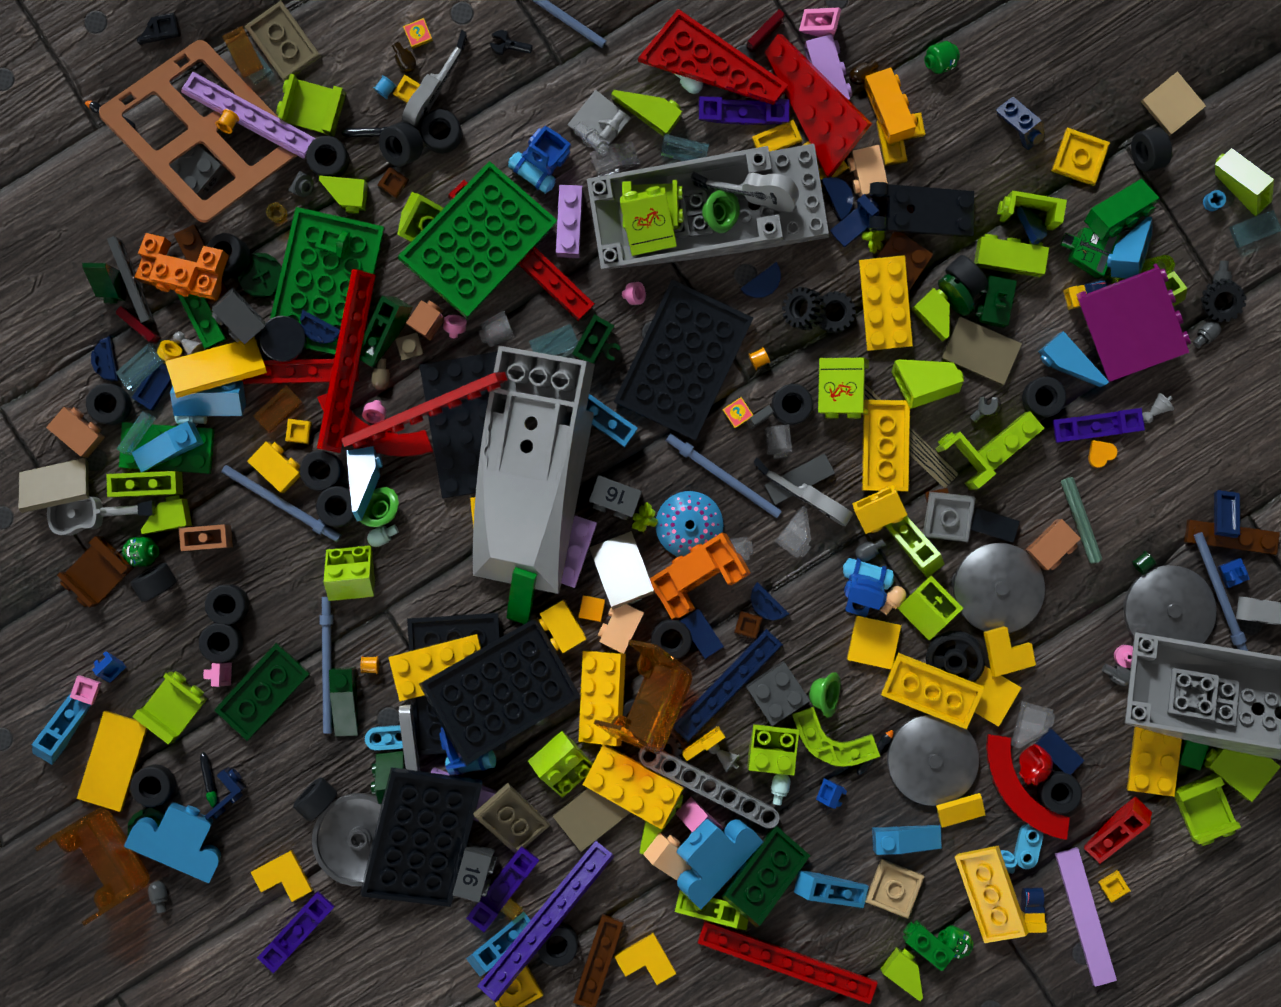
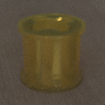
(269, 211)
(511, 909)

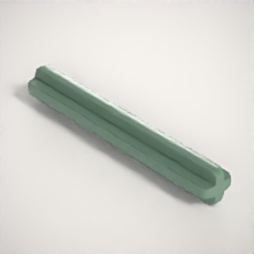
(1081, 520)

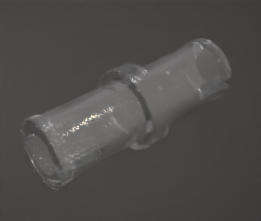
(591, 138)

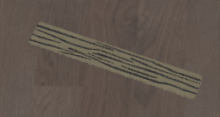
(923, 453)

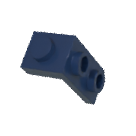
(1024, 121)
(856, 221)
(232, 781)

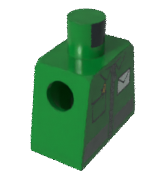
(1089, 251)

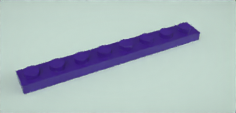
(545, 921)

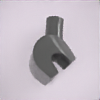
(984, 409)

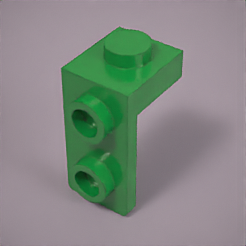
(928, 945)

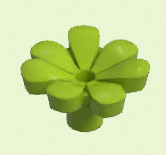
(874, 239)
(644, 518)

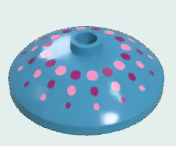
(677, 511)

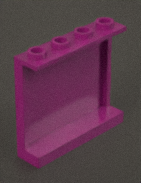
(1134, 323)

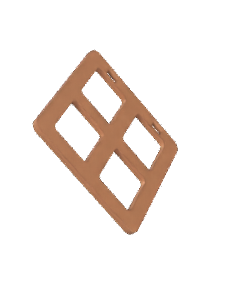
(200, 131)

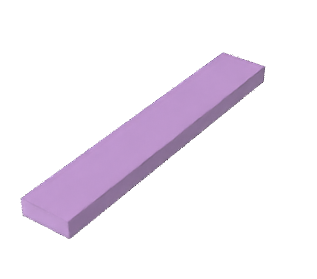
(249, 114)
(1085, 917)

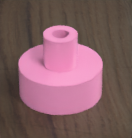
(634, 293)
(454, 325)
(374, 412)
(1121, 655)

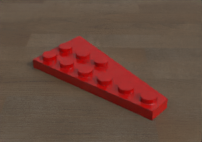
(699, 54)
(822, 109)

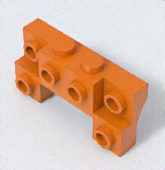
(181, 275)
(696, 568)

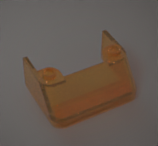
(656, 702)
(102, 845)

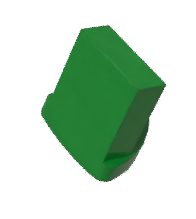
(333, 240)

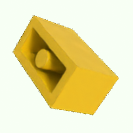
(275, 466)
(880, 509)
(562, 626)

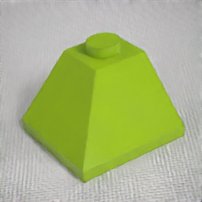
(416, 216)

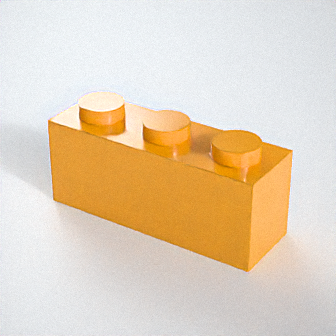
(890, 105)

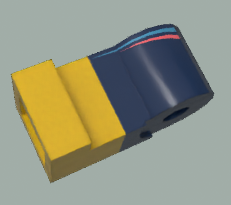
(1070, 293)
(1033, 909)

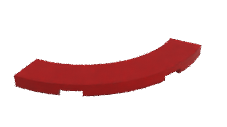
(393, 444)
(1014, 794)

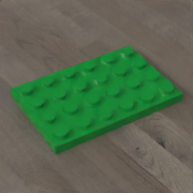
(477, 239)
(317, 278)

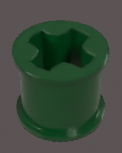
(1144, 563)

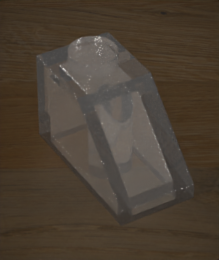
(496, 330)
(796, 534)
(1031, 723)

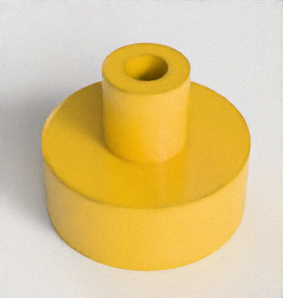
(169, 350)

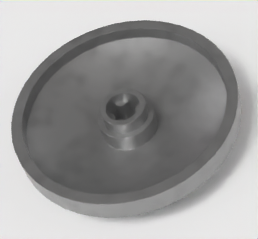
(999, 587)
(1170, 604)
(932, 760)
(345, 837)

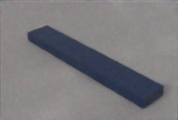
(727, 685)

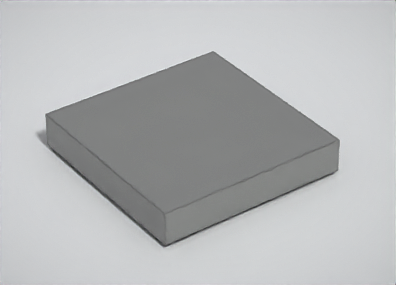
(949, 516)

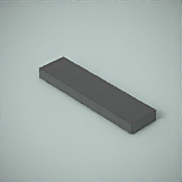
(132, 284)

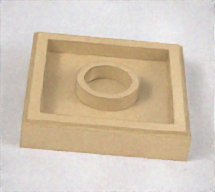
(1173, 103)
(894, 888)

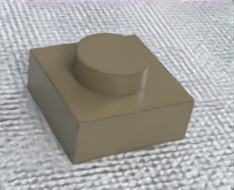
(409, 346)

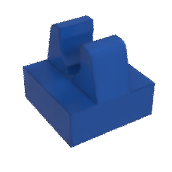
(1233, 572)
(109, 667)
(830, 793)

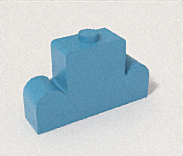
(177, 841)
(714, 858)

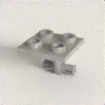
(601, 115)

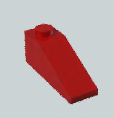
(1119, 830)

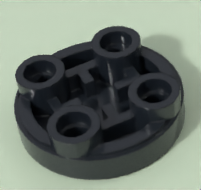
(283, 339)

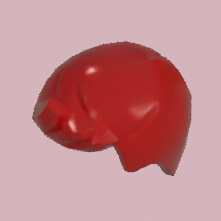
(1035, 765)

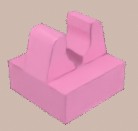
(219, 674)
(85, 690)

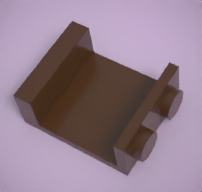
(95, 573)

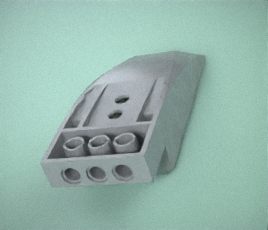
(694, 236)
(531, 498)
(1205, 694)

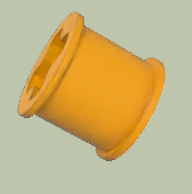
(227, 121)
(759, 358)
(369, 664)

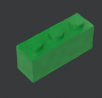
(1122, 210)

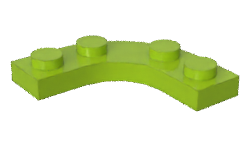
(829, 750)

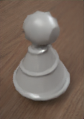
(188, 345)
(1160, 406)
(726, 758)

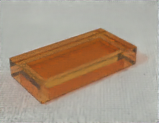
(242, 52)
(278, 409)

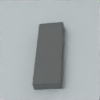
(759, 417)
(808, 473)

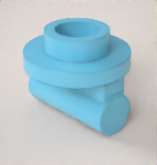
(1009, 860)

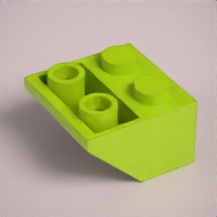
(349, 573)
(930, 608)
(773, 749)
(561, 764)

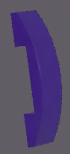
(743, 111)
(1098, 425)
(502, 888)
(295, 932)

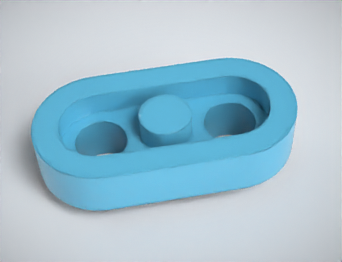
(388, 738)
(1028, 846)

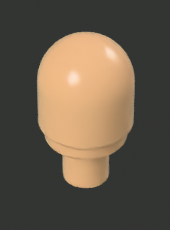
(895, 598)

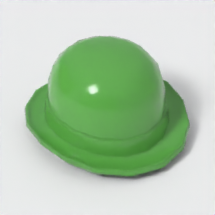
(721, 211)
(381, 507)
(825, 694)

